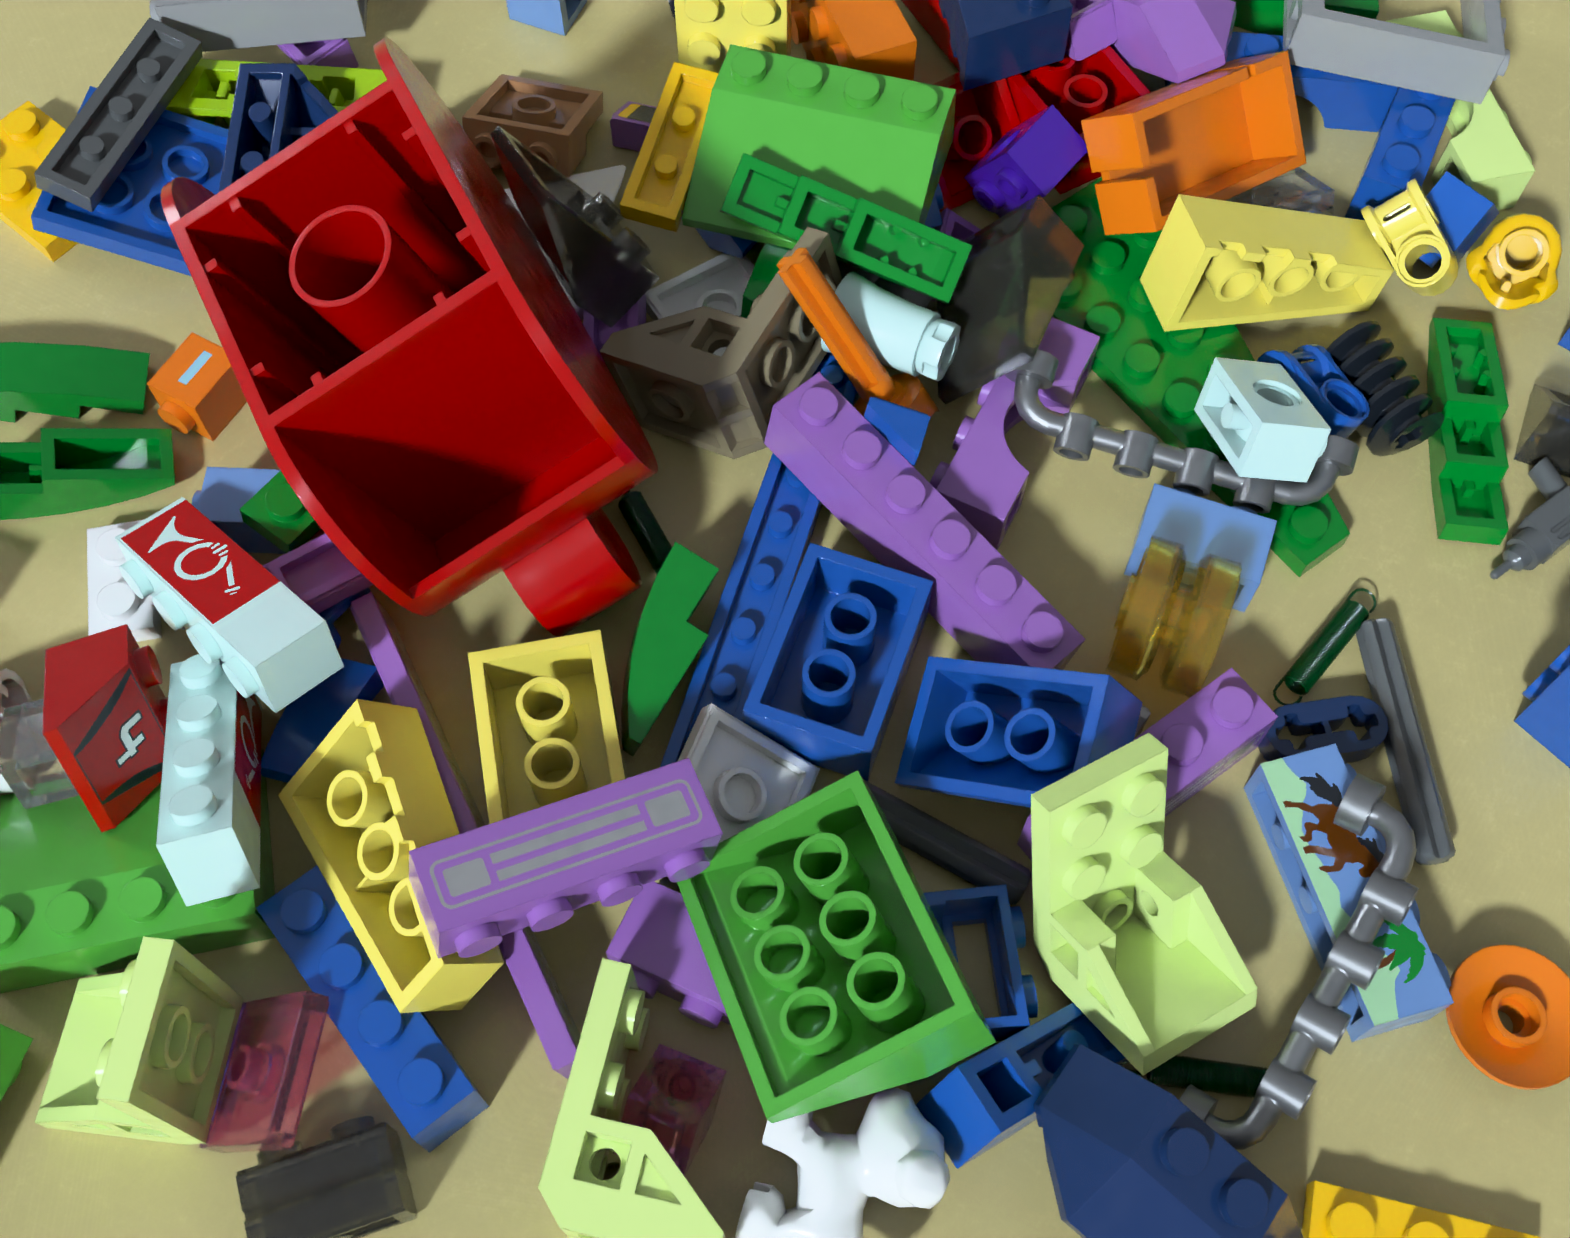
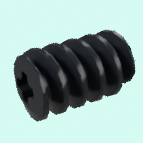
(1393, 417)

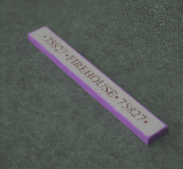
(519, 948)

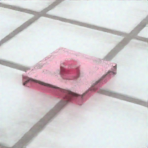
(267, 1073)

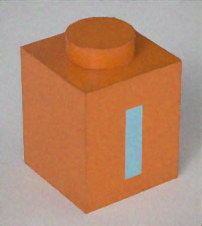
(197, 388)

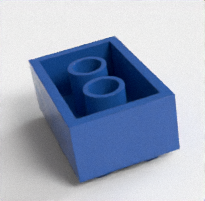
(838, 659)

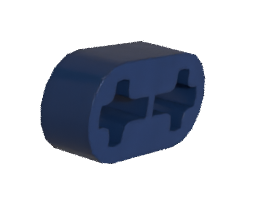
(1322, 718)

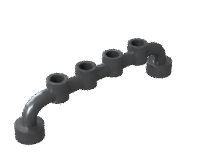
(1139, 451)
(1350, 961)

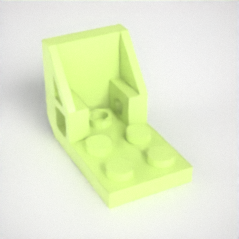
(1122, 919)
(144, 1050)
(649, 1191)

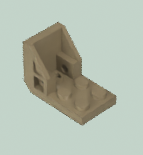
(725, 399)

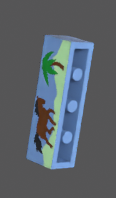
(1325, 877)

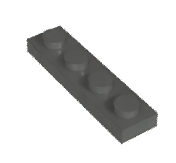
(119, 115)

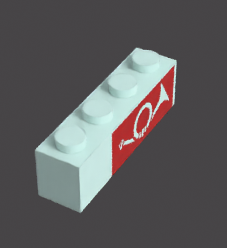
(228, 605)
(210, 784)

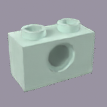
(1261, 420)

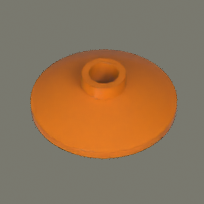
(1535, 999)

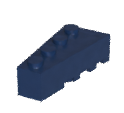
(1005, 36)

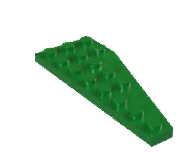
(1165, 371)

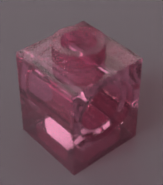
(675, 1101)

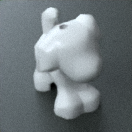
(889, 1158)

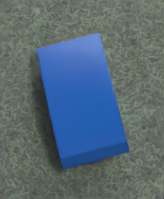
(314, 716)

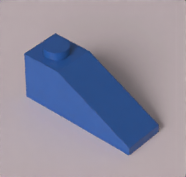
(997, 1089)

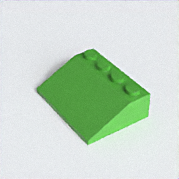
(824, 122)
(87, 897)
(830, 955)

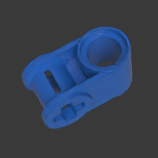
(1324, 386)

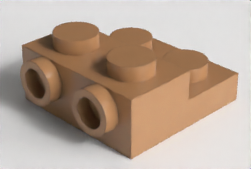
(537, 113)

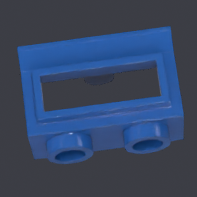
(1004, 934)

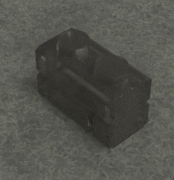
(329, 1189)

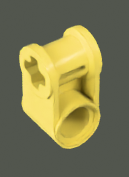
(1407, 230)

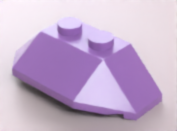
(1174, 36)

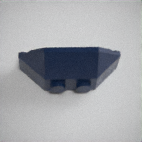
(269, 112)
(1145, 1164)

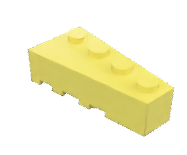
(1259, 265)
(360, 811)

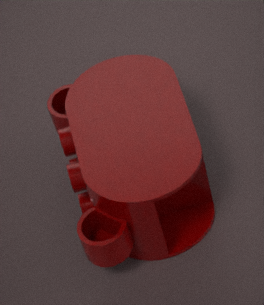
(418, 359)

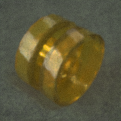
(1181, 619)

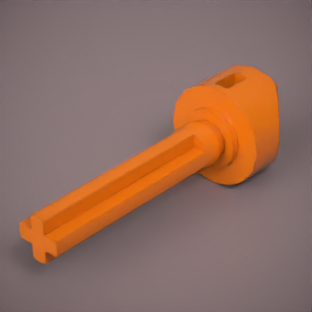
(845, 339)

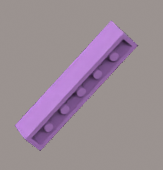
(916, 530)

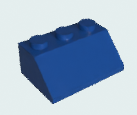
(1010, 728)

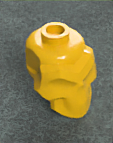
(1517, 261)

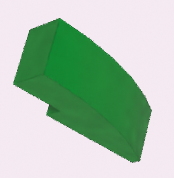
(83, 470)
(663, 642)

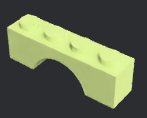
(1482, 144)

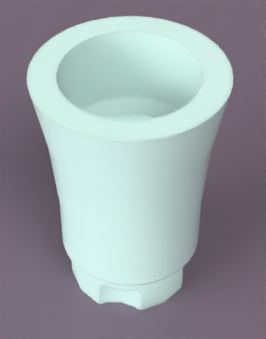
(898, 330)

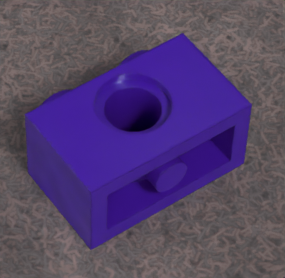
(1026, 162)

